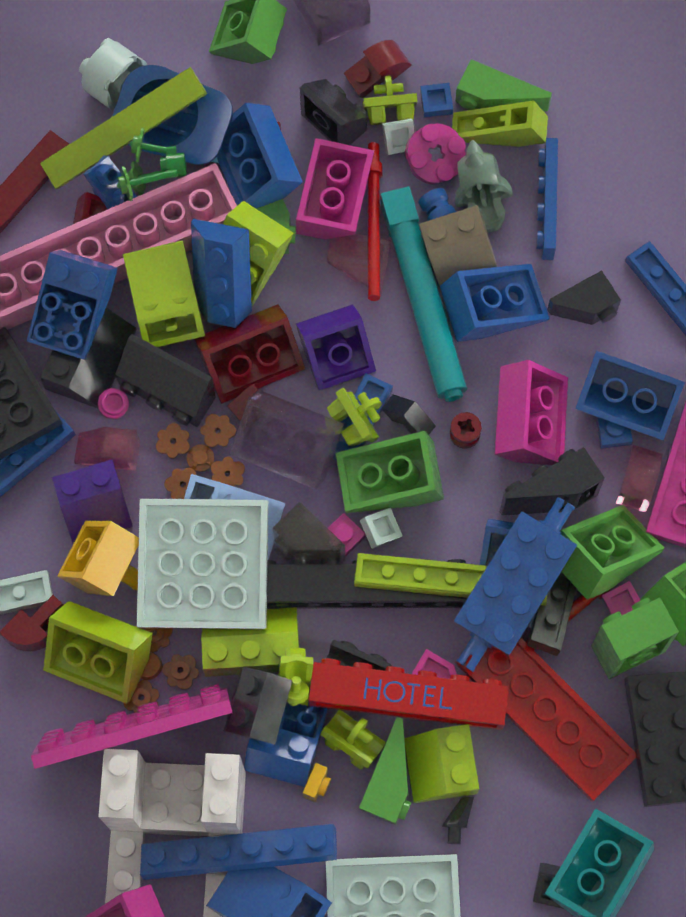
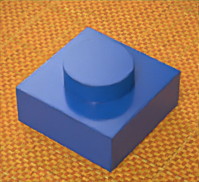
(436, 99)
(613, 434)

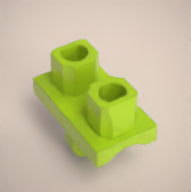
(376, 105)
(348, 405)
(299, 669)
(353, 739)

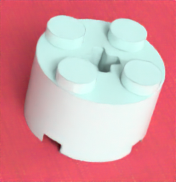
(107, 70)

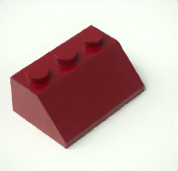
(252, 353)

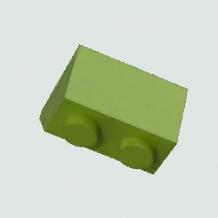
(441, 764)

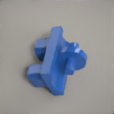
(104, 182)

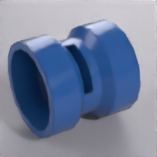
(436, 204)

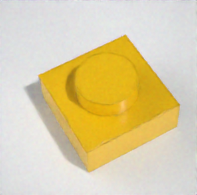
(317, 783)

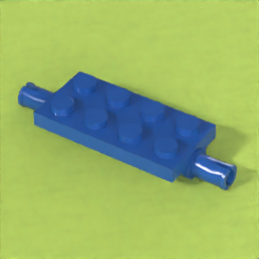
(515, 583)

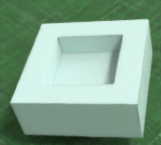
(397, 135)
(381, 528)

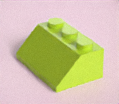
(260, 649)
(96, 651)

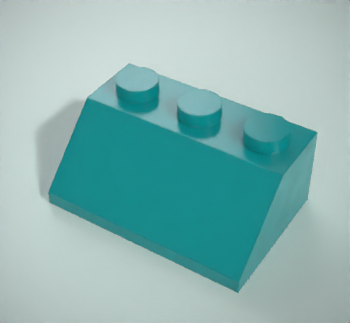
(600, 868)

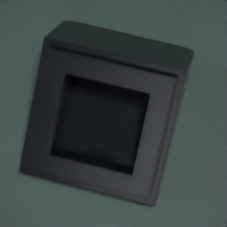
(545, 876)

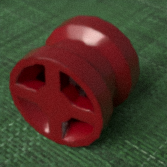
(464, 437)

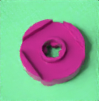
(419, 159)

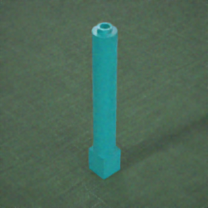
(404, 229)

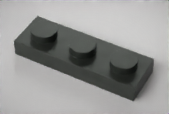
(552, 620)

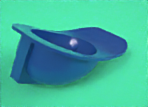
(194, 130)

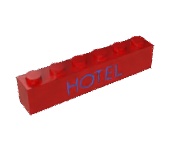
(408, 695)

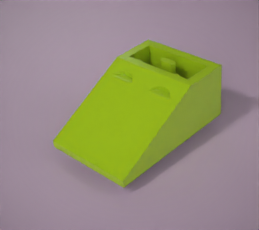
(266, 241)
(164, 294)

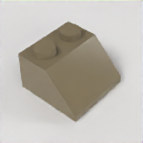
(458, 243)

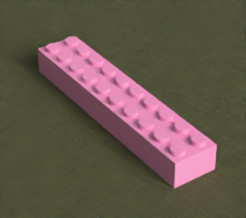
(139, 224)

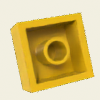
(101, 559)

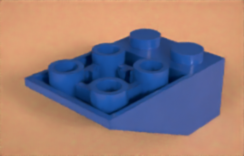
(71, 303)
(294, 748)
(266, 894)

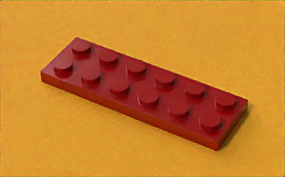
(556, 718)

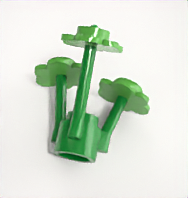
(171, 167)

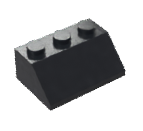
(90, 377)
(165, 382)

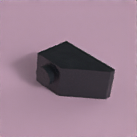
(587, 301)

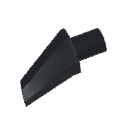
(458, 819)

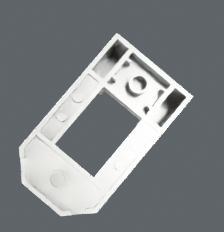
(170, 801)

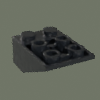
(571, 479)

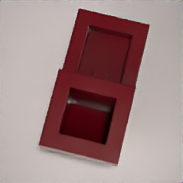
(379, 61)
(27, 632)

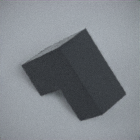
(409, 414)

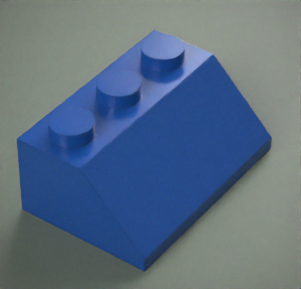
(257, 157)
(221, 272)
(630, 395)

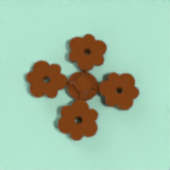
(200, 456)
(169, 669)

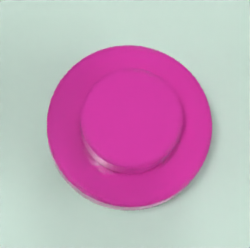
(113, 403)

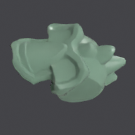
(482, 186)

